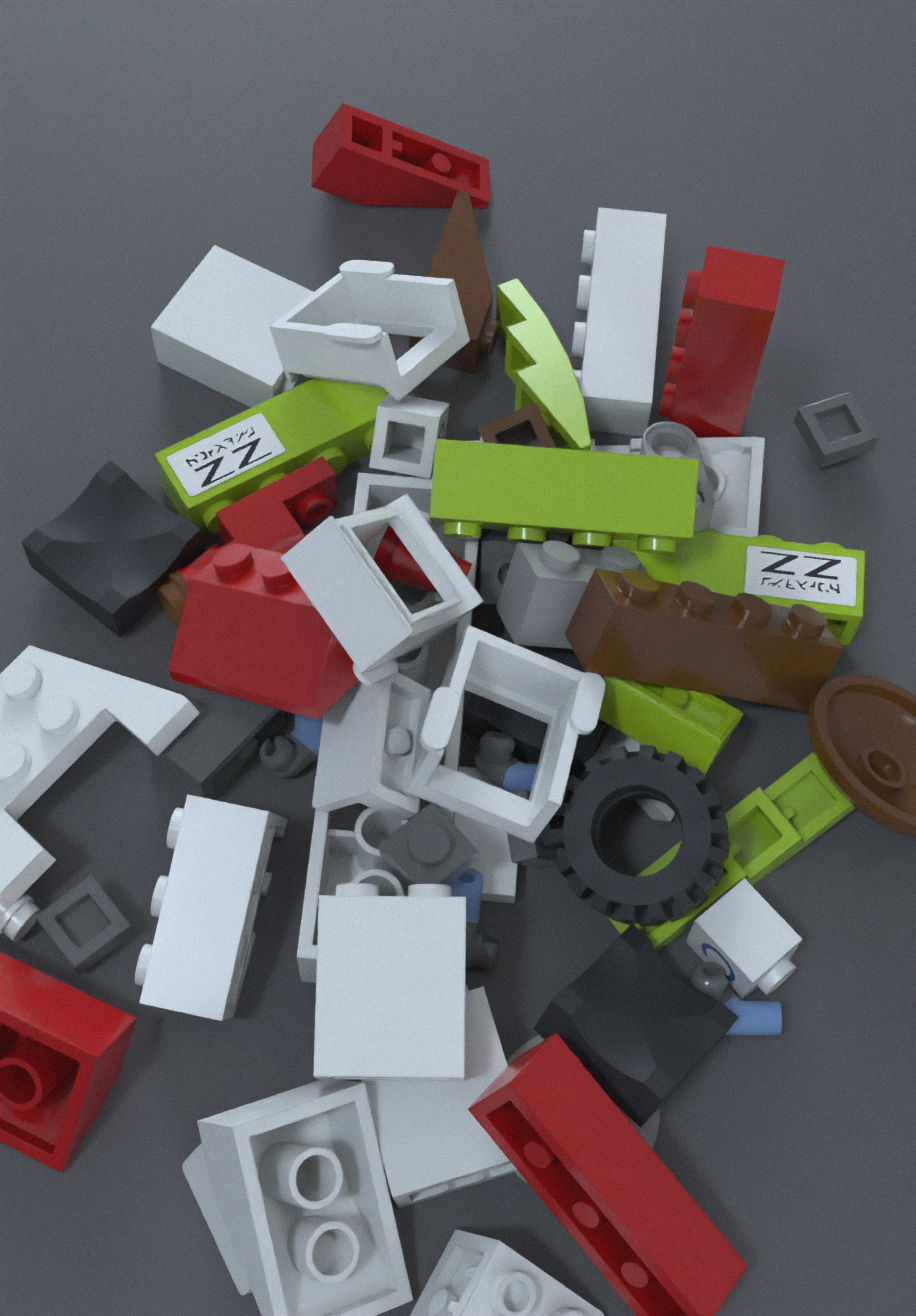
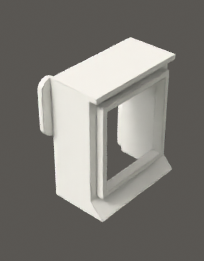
(346, 325)
(360, 600)
(525, 683)

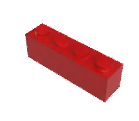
(720, 341)
(607, 1185)

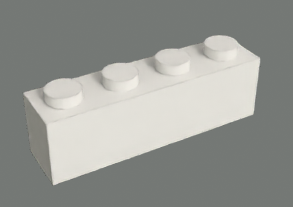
(620, 319)

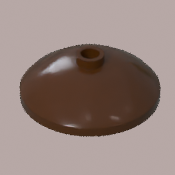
(868, 746)

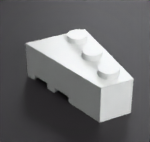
(207, 907)

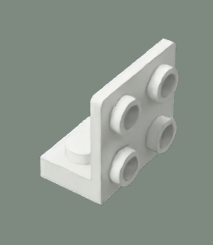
(493, 1280)

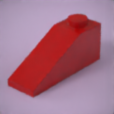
(393, 165)

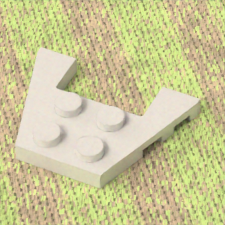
(47, 720)

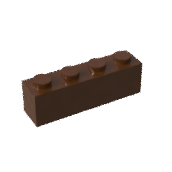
(702, 639)

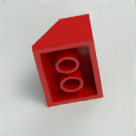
(258, 636)
(55, 1061)

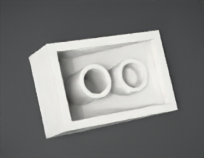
(308, 1201)

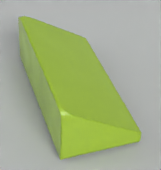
(670, 719)

